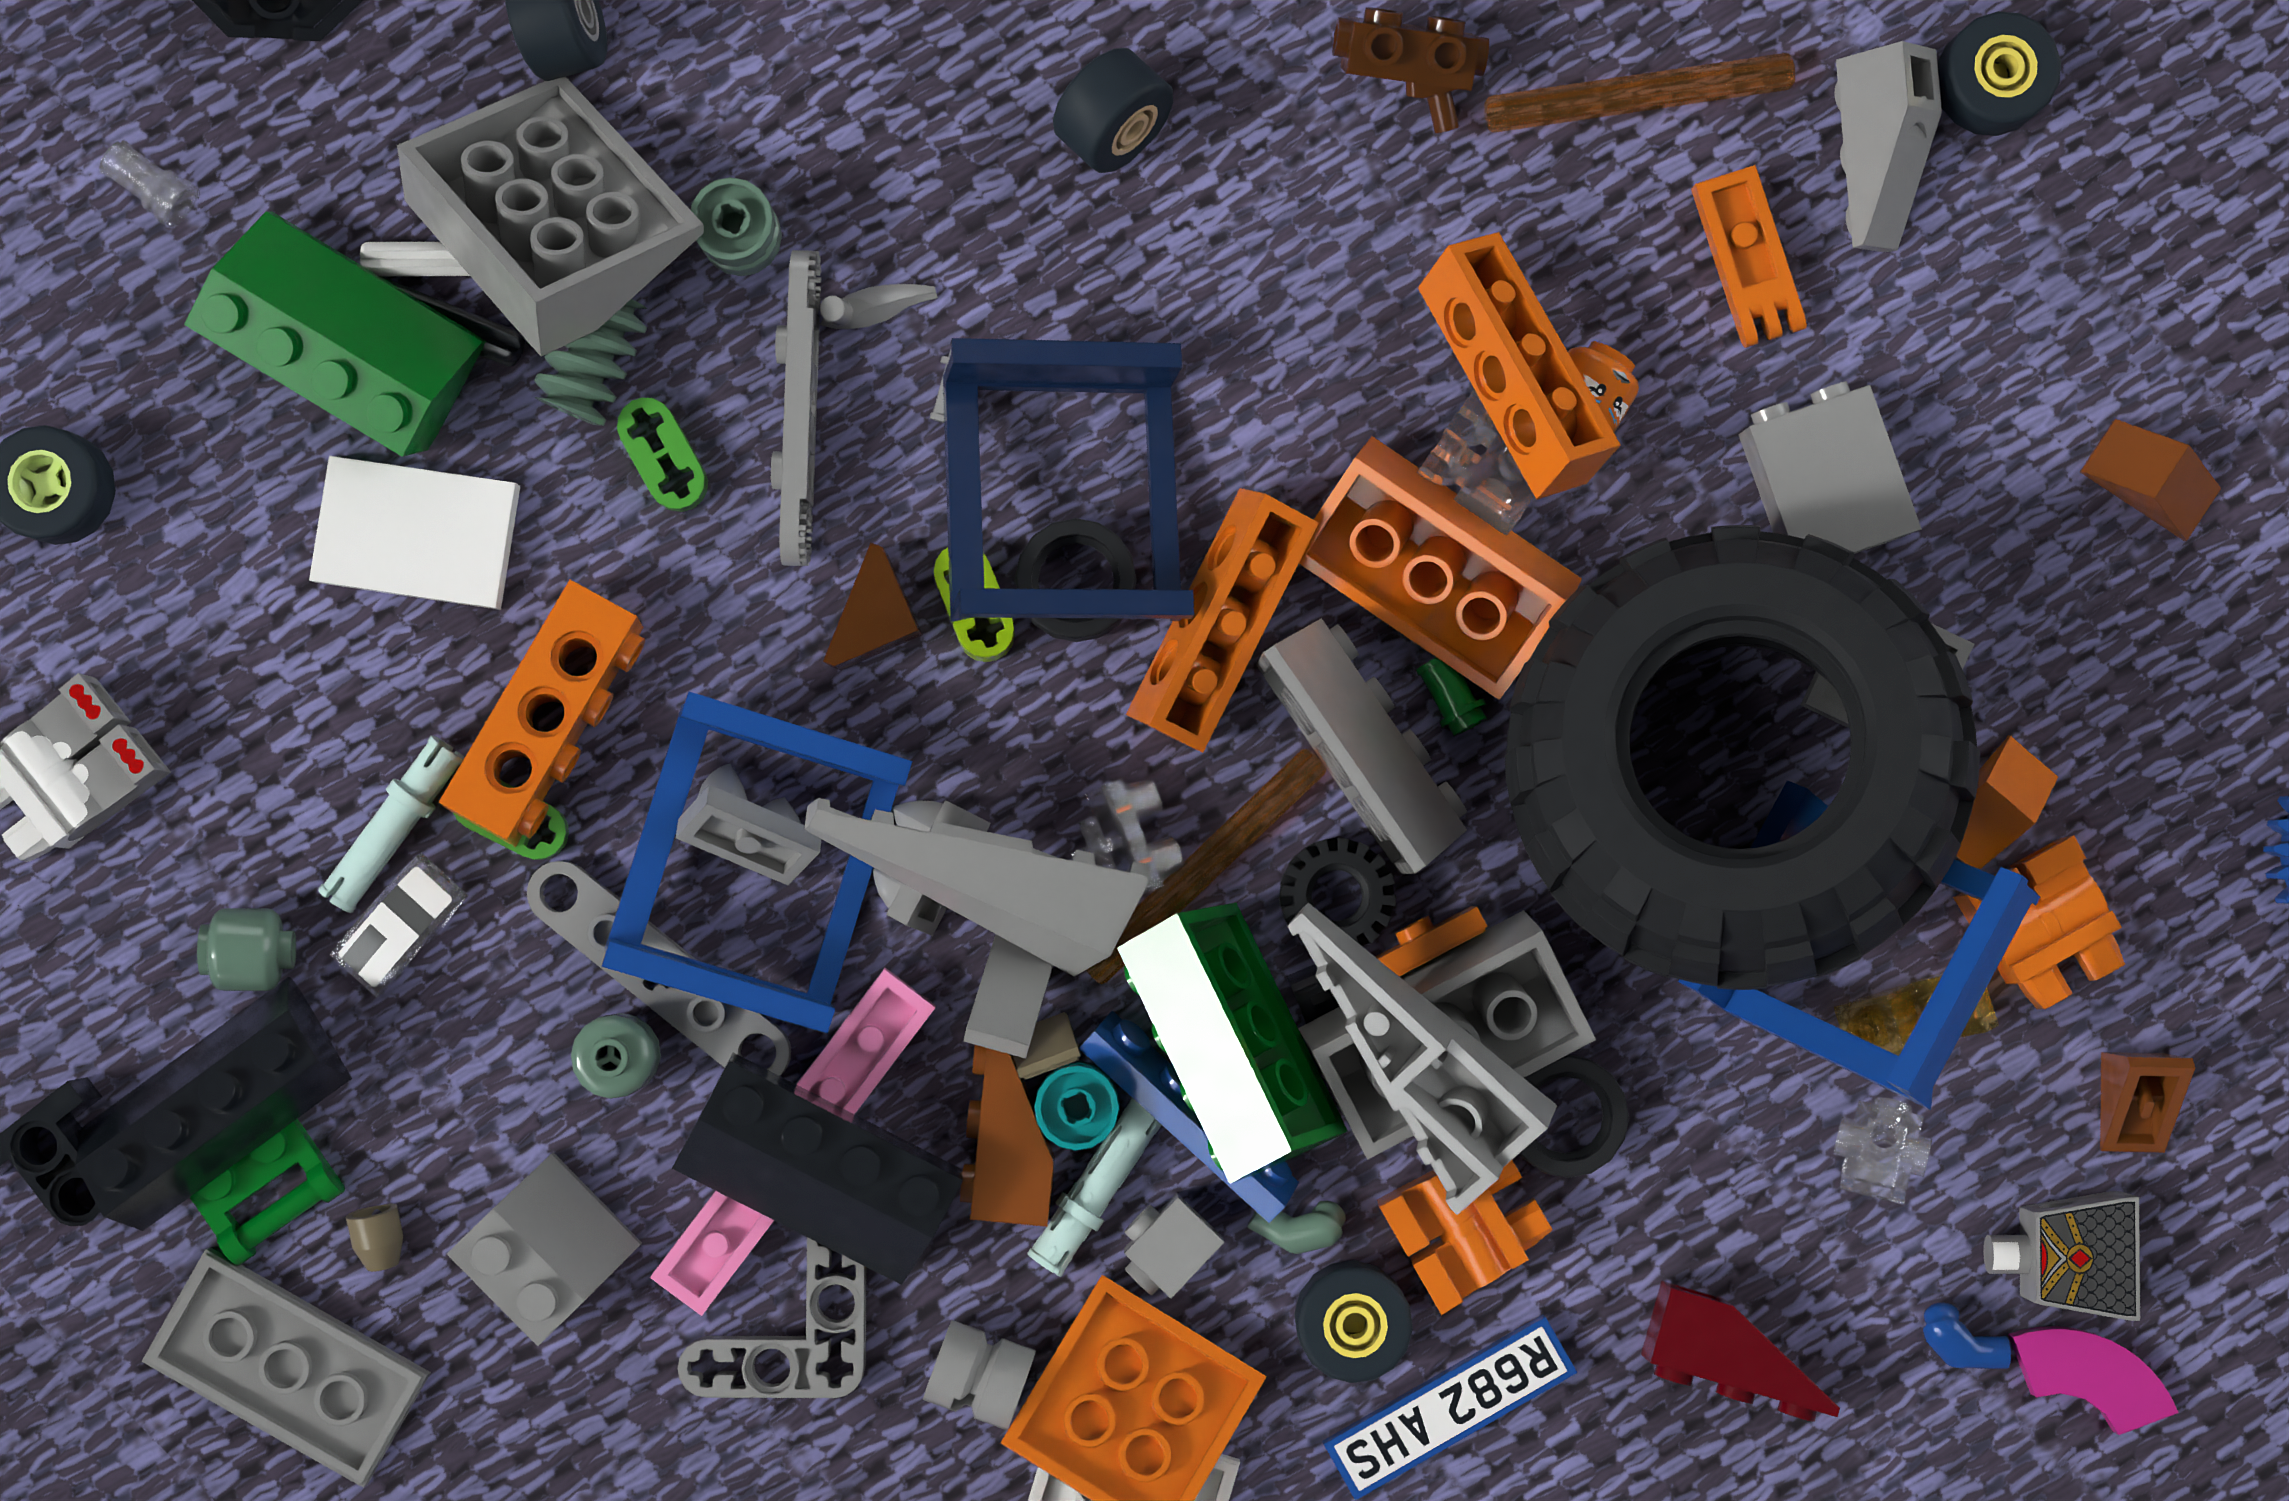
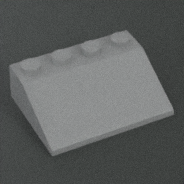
(546, 210)
(1362, 747)

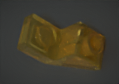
(1892, 1014)

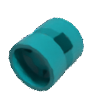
(1077, 1105)

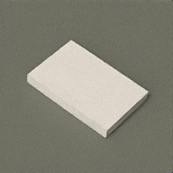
(414, 532)

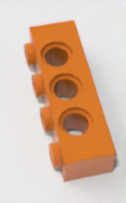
(1518, 365)
(1232, 607)
(574, 622)

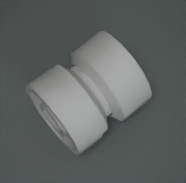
(979, 1375)

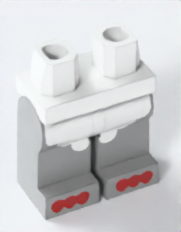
(72, 768)

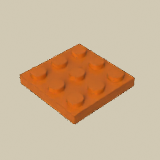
(1132, 1403)

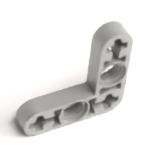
(802, 1351)

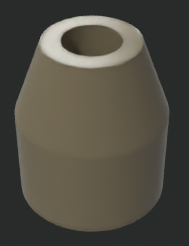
(376, 1237)

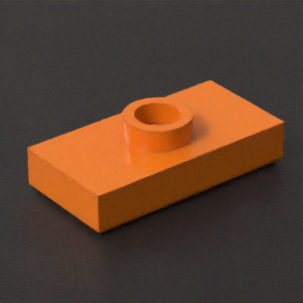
(1424, 941)

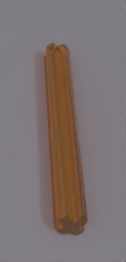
(1639, 92)
(1217, 853)

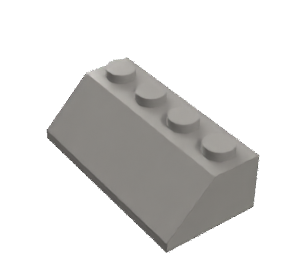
(1496, 988)

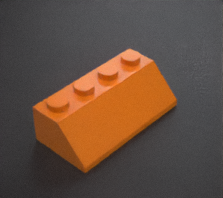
(1436, 568)

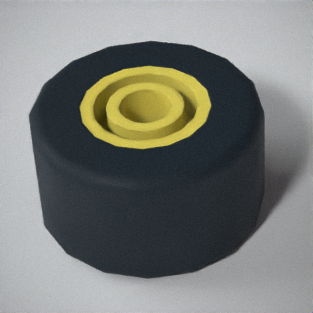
(1979, 91)
(1338, 1303)

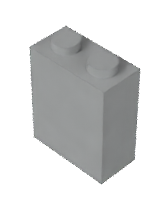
(1830, 470)

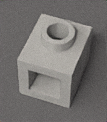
(1169, 1246)

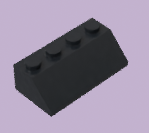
(209, 1108)
(819, 1169)

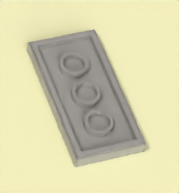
(286, 1367)

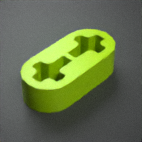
(962, 628)

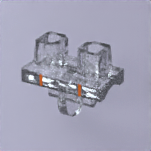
(1117, 835)

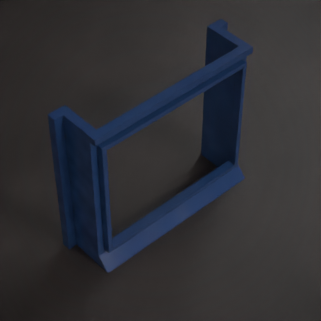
(1059, 368)

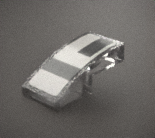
(398, 924)

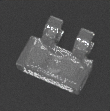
(1488, 483)

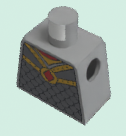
(2075, 1254)

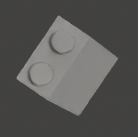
(544, 1248)

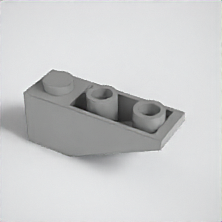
(1888, 126)

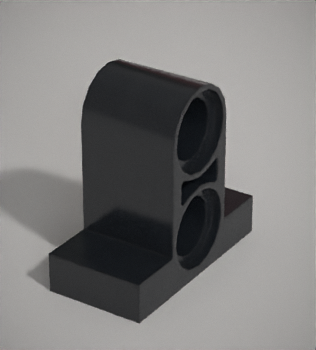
(54, 1178)

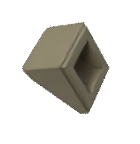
(1050, 1047)

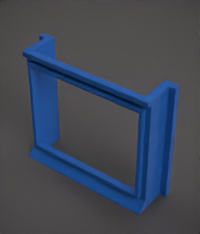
(624, 946)
(1922, 1059)

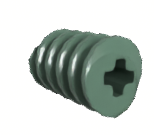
(588, 364)

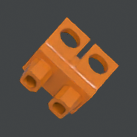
(2064, 923)
(1472, 1245)

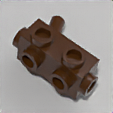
(1426, 58)

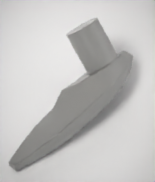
(872, 305)

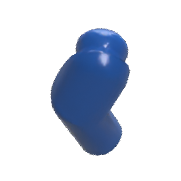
(1958, 1346)

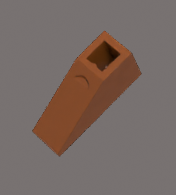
(1012, 1155)

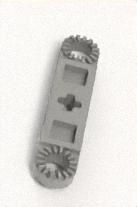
(795, 465)
(706, 1022)

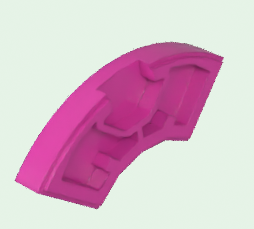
(2095, 1370)

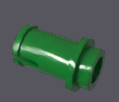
(1452, 696)

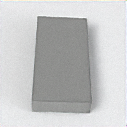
(1008, 999)

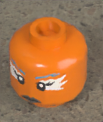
(1608, 379)

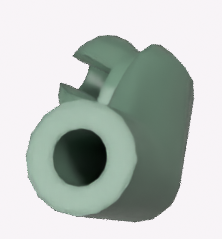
(1305, 1232)

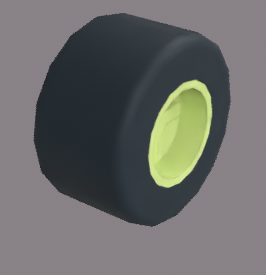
(29, 479)

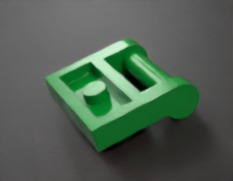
(255, 1172)

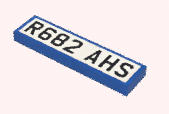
(1449, 1407)

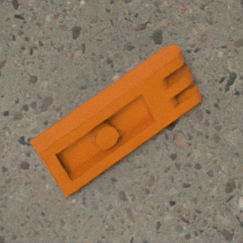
(1748, 254)

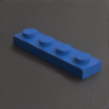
(1152, 1081)

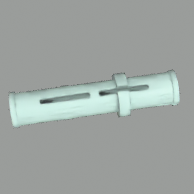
(405, 805)
(1090, 1195)

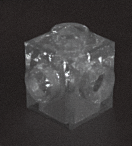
(1878, 1170)

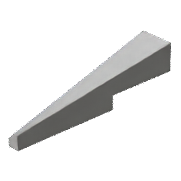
(1042, 903)
(1449, 1087)

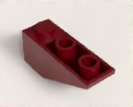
(1714, 1341)

